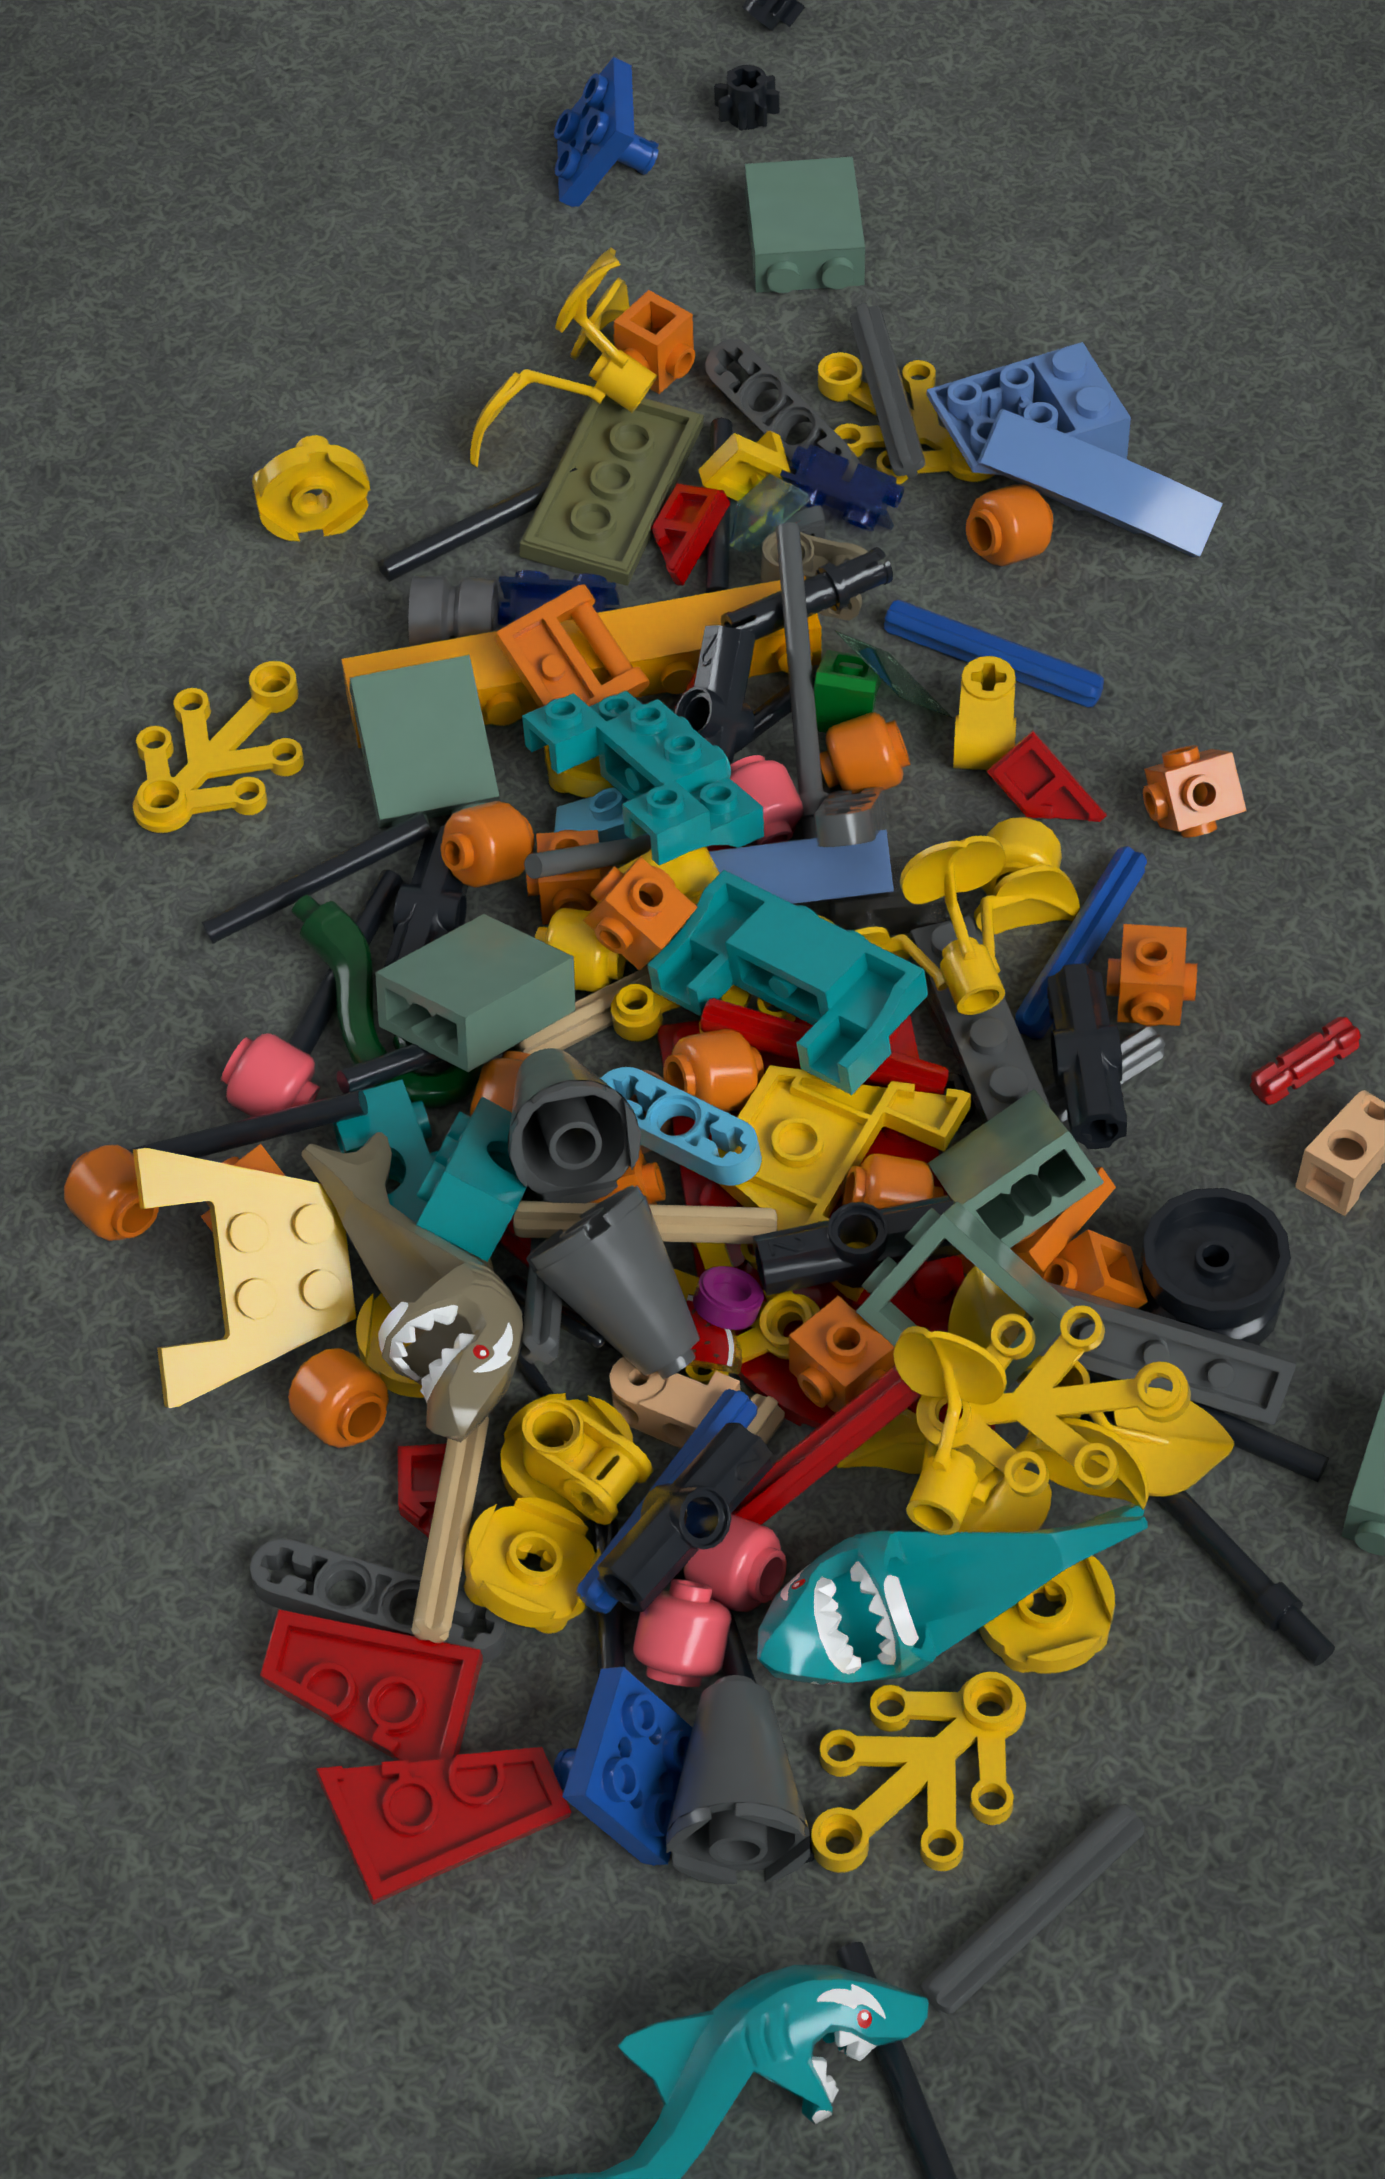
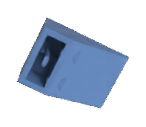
(1054, 389)

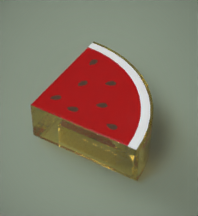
(717, 1346)

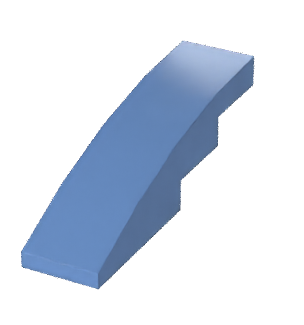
(1099, 483)
(810, 873)

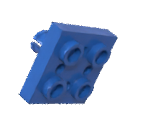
(599, 134)
(619, 1769)

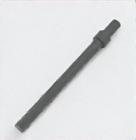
(800, 675)

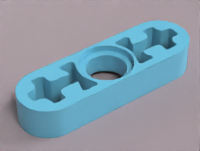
(693, 1147)

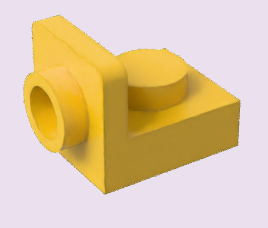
(744, 464)

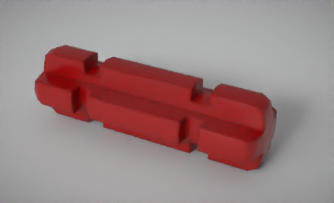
(1305, 1060)

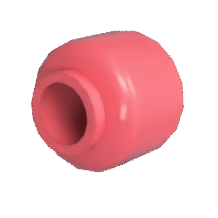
(774, 790)
(269, 1076)
(742, 1568)
(682, 1634)

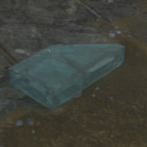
(762, 510)

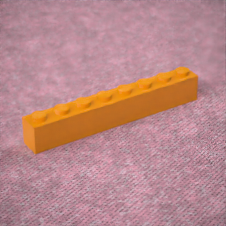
(655, 636)

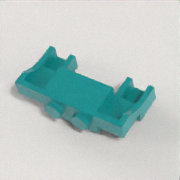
(656, 759)
(799, 964)

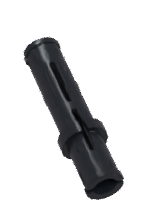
(827, 589)

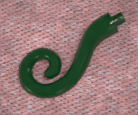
(347, 954)

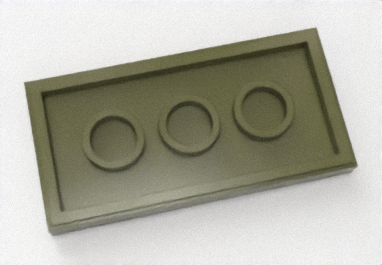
(605, 510)

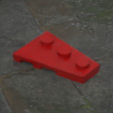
(376, 1683)
(438, 1814)

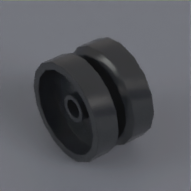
(1216, 1263)

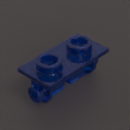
(861, 500)
(534, 588)

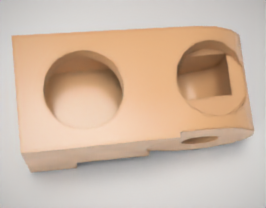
(1345, 1154)
(668, 1406)

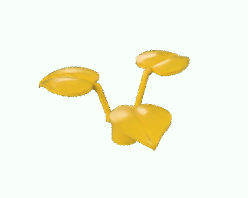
(614, 372)
(1019, 899)
(962, 1370)
(1171, 1452)

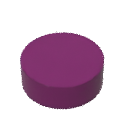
(728, 1297)

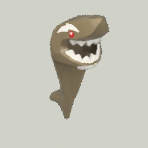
(441, 1297)

